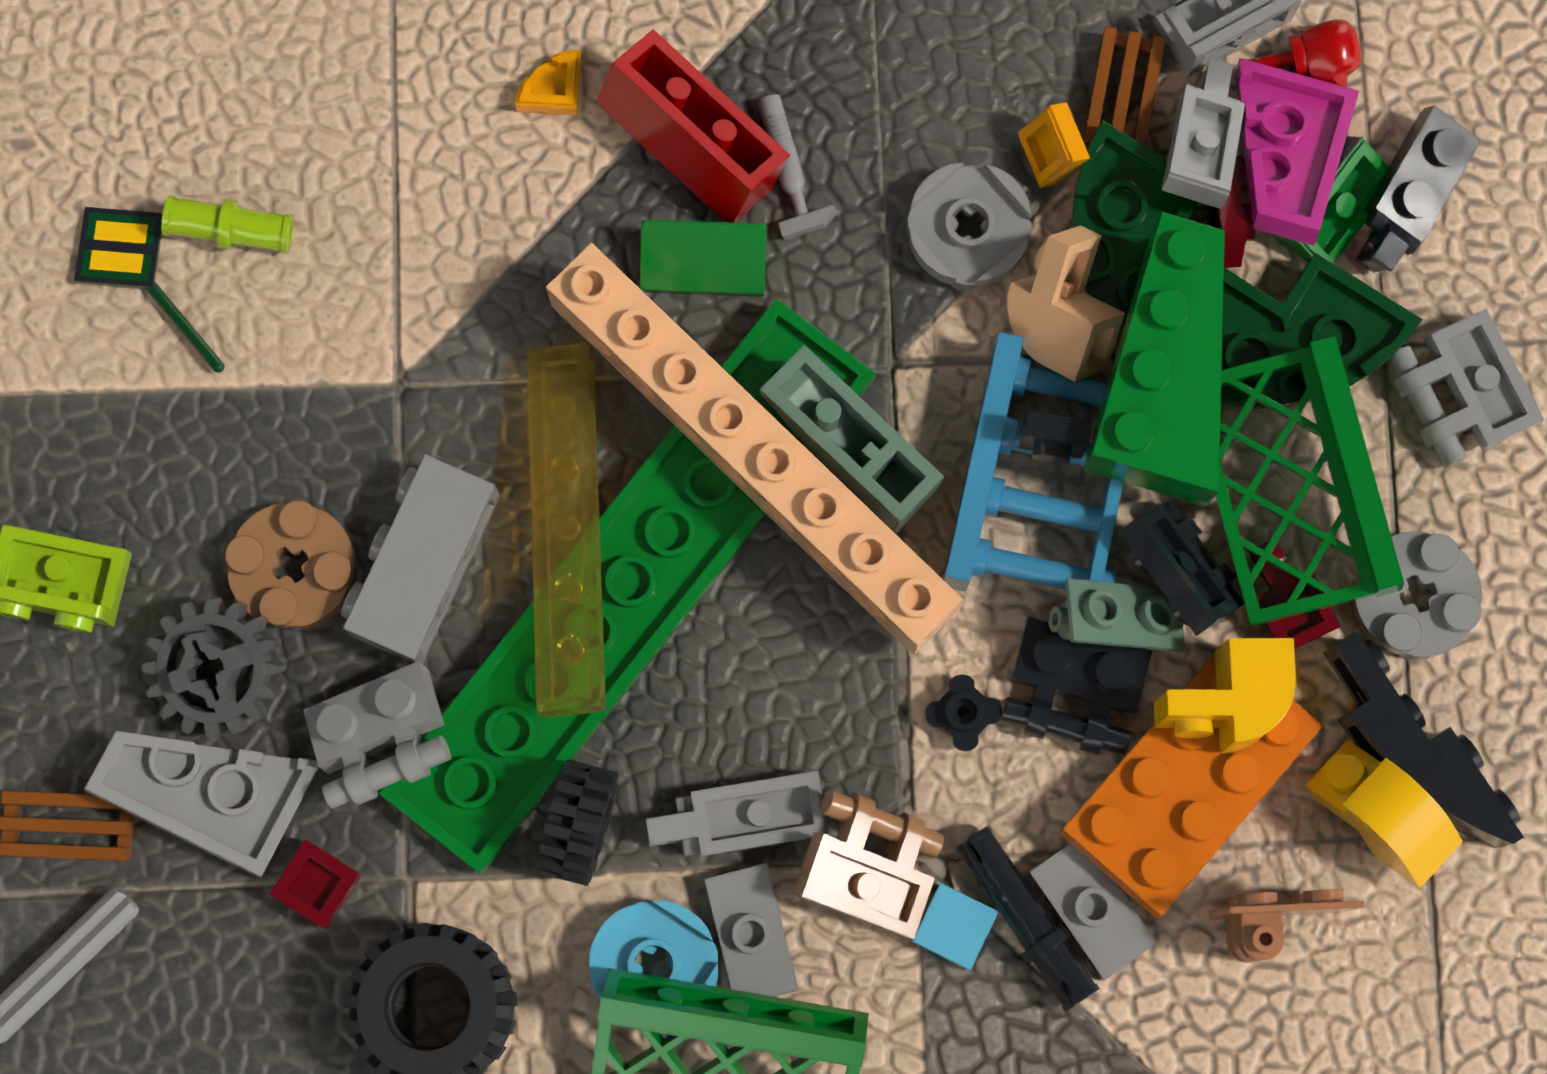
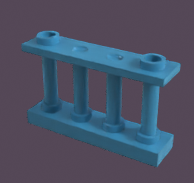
(987, 494)

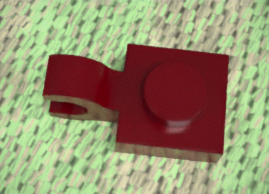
(1234, 218)
(1281, 585)

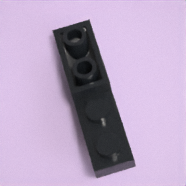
(1441, 764)

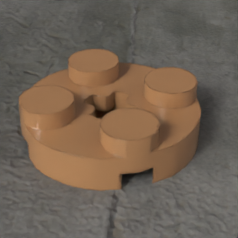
(297, 529)

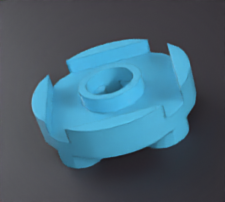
(647, 928)

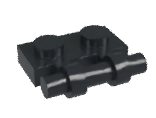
(1182, 566)
(1087, 672)

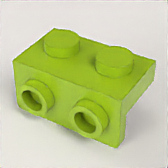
(60, 578)

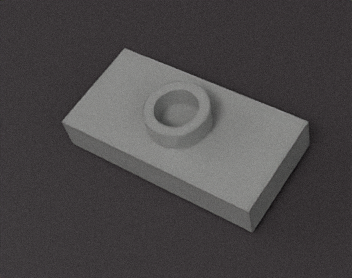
(1092, 911)
(751, 932)

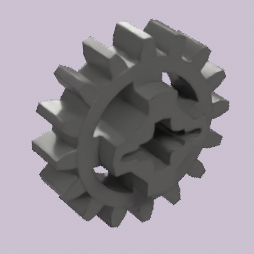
(201, 646)

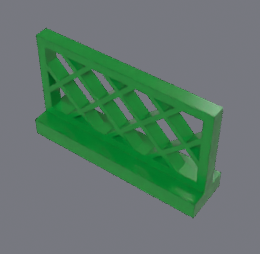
(1349, 471)
(722, 1019)

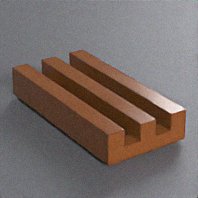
(1132, 45)
(12, 823)

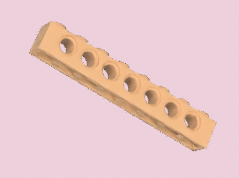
(753, 449)

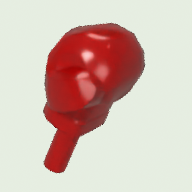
(1322, 52)

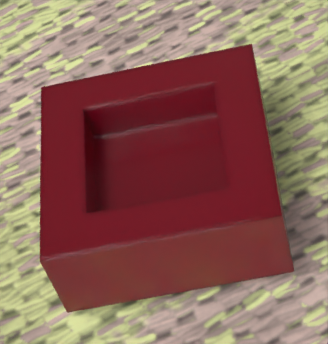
(315, 884)

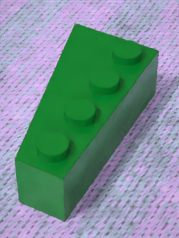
(1165, 381)

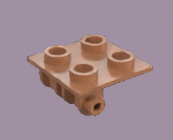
(1256, 923)

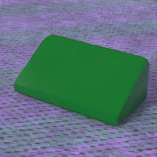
(1353, 186)
(703, 257)

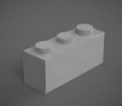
(420, 559)

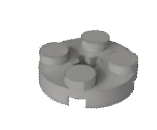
(971, 190)
(1451, 610)

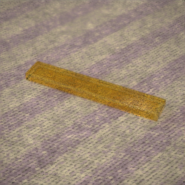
(565, 531)

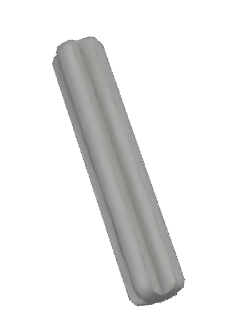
(64, 959)

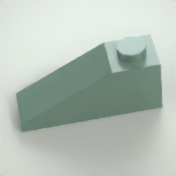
(852, 439)

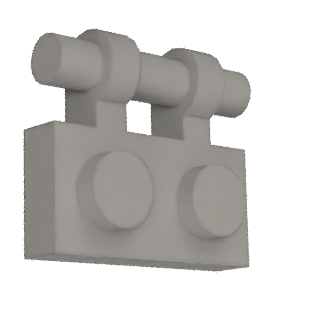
(1482, 379)
(371, 720)

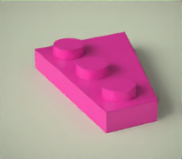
(1291, 146)

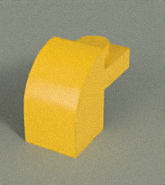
(1251, 695)
(1388, 810)

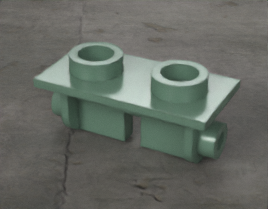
(1117, 616)

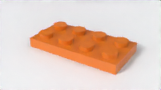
(1179, 802)

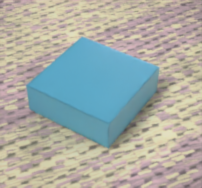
(954, 926)

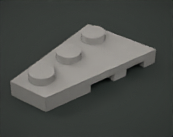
(205, 795)

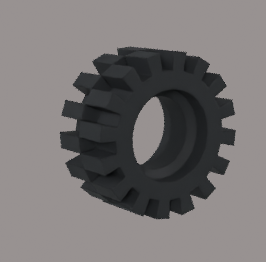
(577, 822)

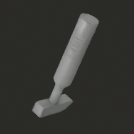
(791, 176)

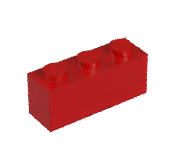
(691, 127)

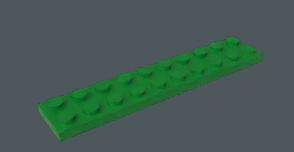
(658, 558)

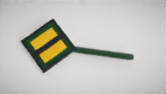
(124, 252)

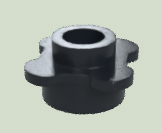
(963, 731)

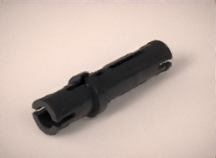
(1027, 919)

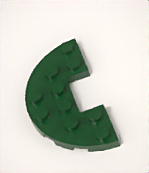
(1122, 201)

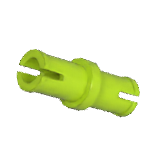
(227, 224)

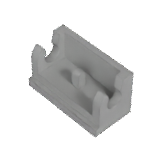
(1218, 27)

